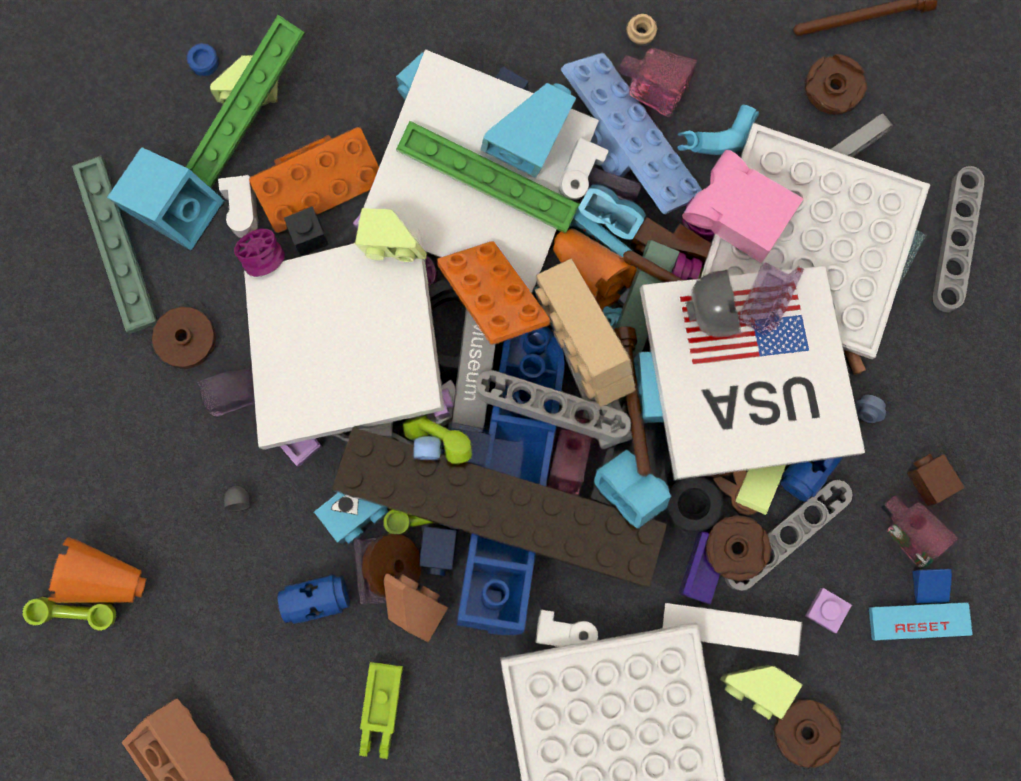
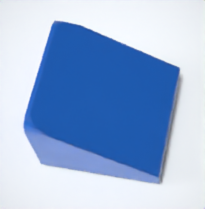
(932, 585)

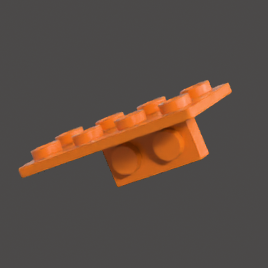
(316, 176)
(493, 292)

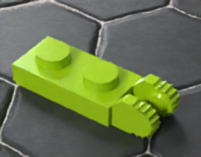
(380, 705)

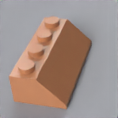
(173, 748)

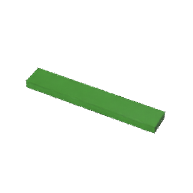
(245, 100)
(487, 177)

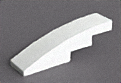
(737, 628)

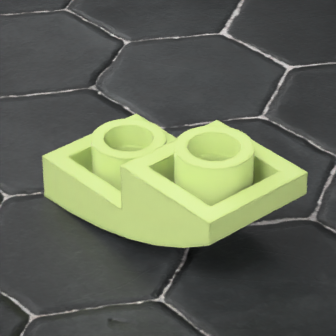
(760, 487)

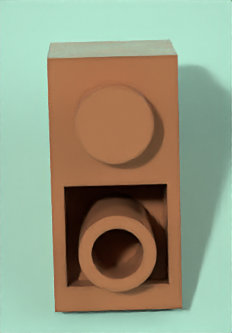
(413, 609)

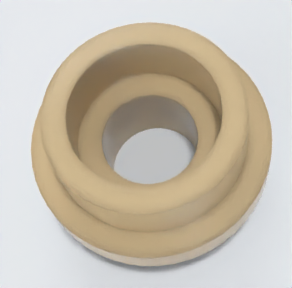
(641, 21)

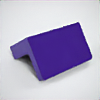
(699, 578)

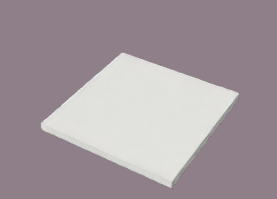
(451, 215)
(340, 344)

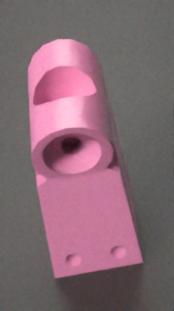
(743, 207)

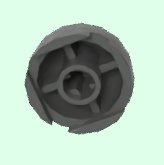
(714, 305)

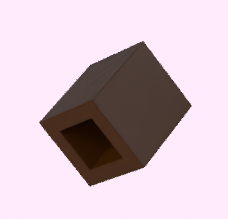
(935, 479)

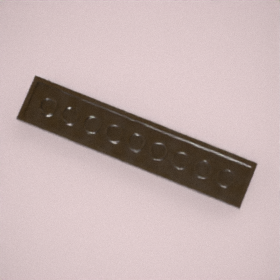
(499, 508)

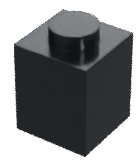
(306, 231)

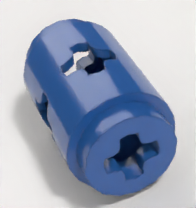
(803, 482)
(298, 601)

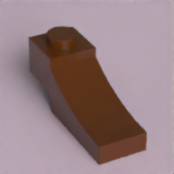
(681, 240)

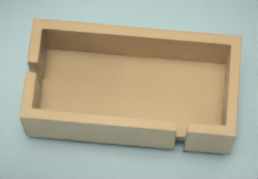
(585, 333)

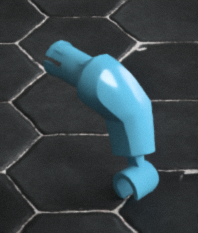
(717, 142)

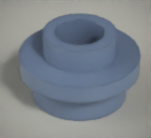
(870, 409)

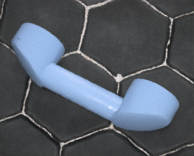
(427, 448)

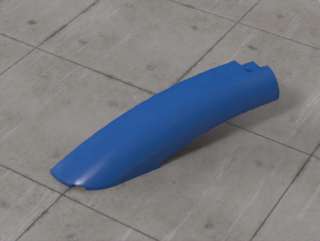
(497, 574)

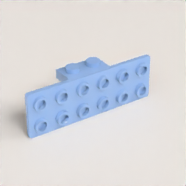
(630, 134)

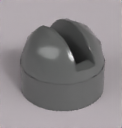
(236, 499)

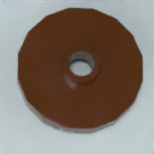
(840, 71)
(197, 345)
(754, 545)
(382, 555)
(824, 737)

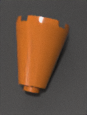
(599, 266)
(93, 577)

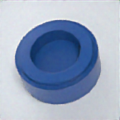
(202, 59)

